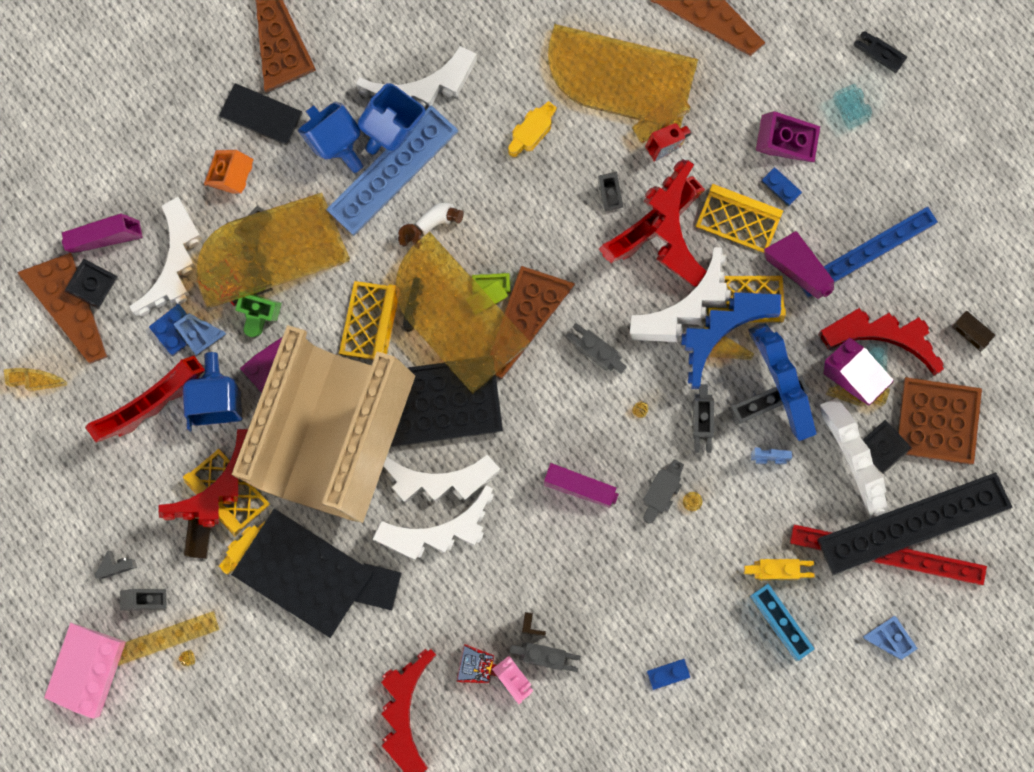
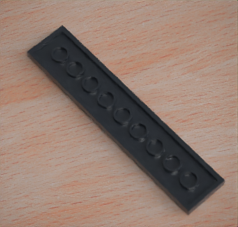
(914, 523)

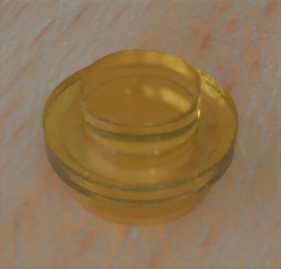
(692, 501)

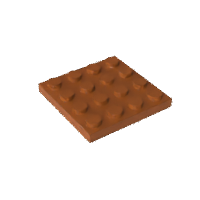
(940, 420)

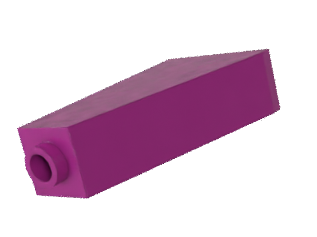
(102, 233)
(800, 264)
(580, 486)

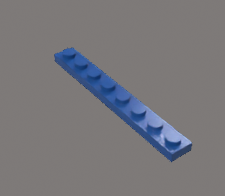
(879, 245)

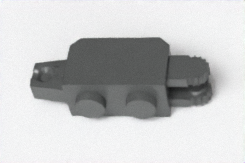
(597, 349)
(703, 418)
(661, 491)
(544, 656)

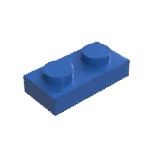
(781, 186)
(668, 674)

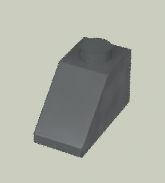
(142, 599)

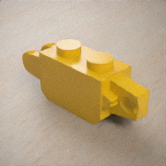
(532, 130)
(238, 549)
(779, 569)

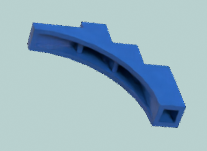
(744, 308)
(785, 377)

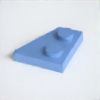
(197, 332)
(779, 456)
(892, 638)

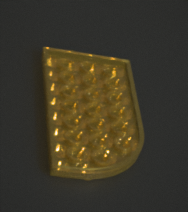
(617, 73)
(269, 250)
(455, 314)

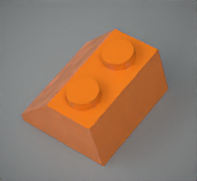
(229, 171)

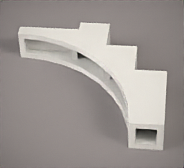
(448, 79)
(169, 284)
(691, 310)
(857, 455)
(464, 481)
(464, 527)

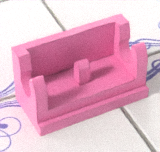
(513, 679)

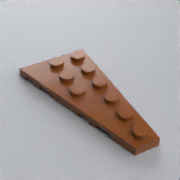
(718, 19)
(280, 46)
(533, 303)
(72, 314)

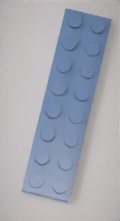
(391, 172)

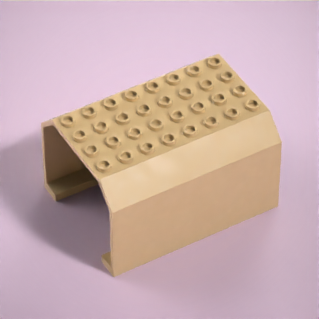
(323, 427)

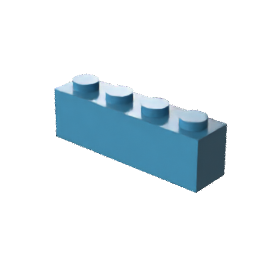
(782, 622)

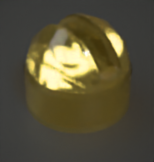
(640, 405)
(187, 658)

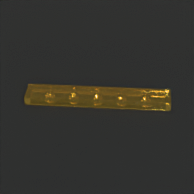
(169, 637)

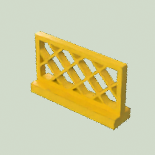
(745, 203)
(759, 279)
(385, 325)
(225, 516)

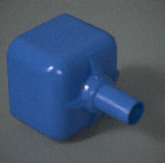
(389, 118)
(332, 134)
(211, 397)

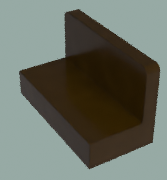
(973, 331)
(197, 540)
(527, 626)

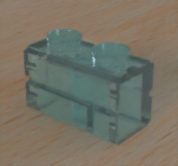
(852, 106)

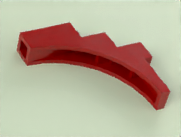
(667, 226)
(633, 238)
(884, 329)
(148, 403)
(206, 504)
(401, 687)

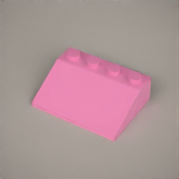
(84, 670)

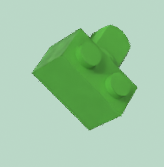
(257, 311)

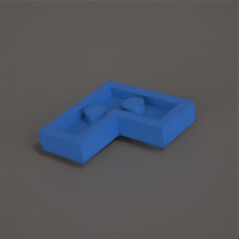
(166, 331)

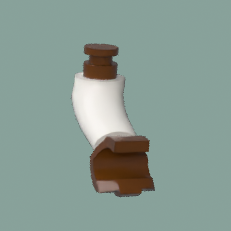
(438, 214)

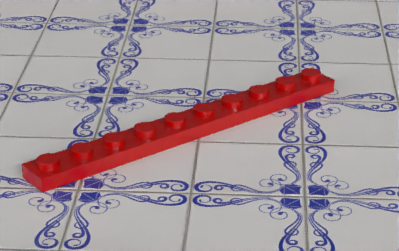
(905, 559)

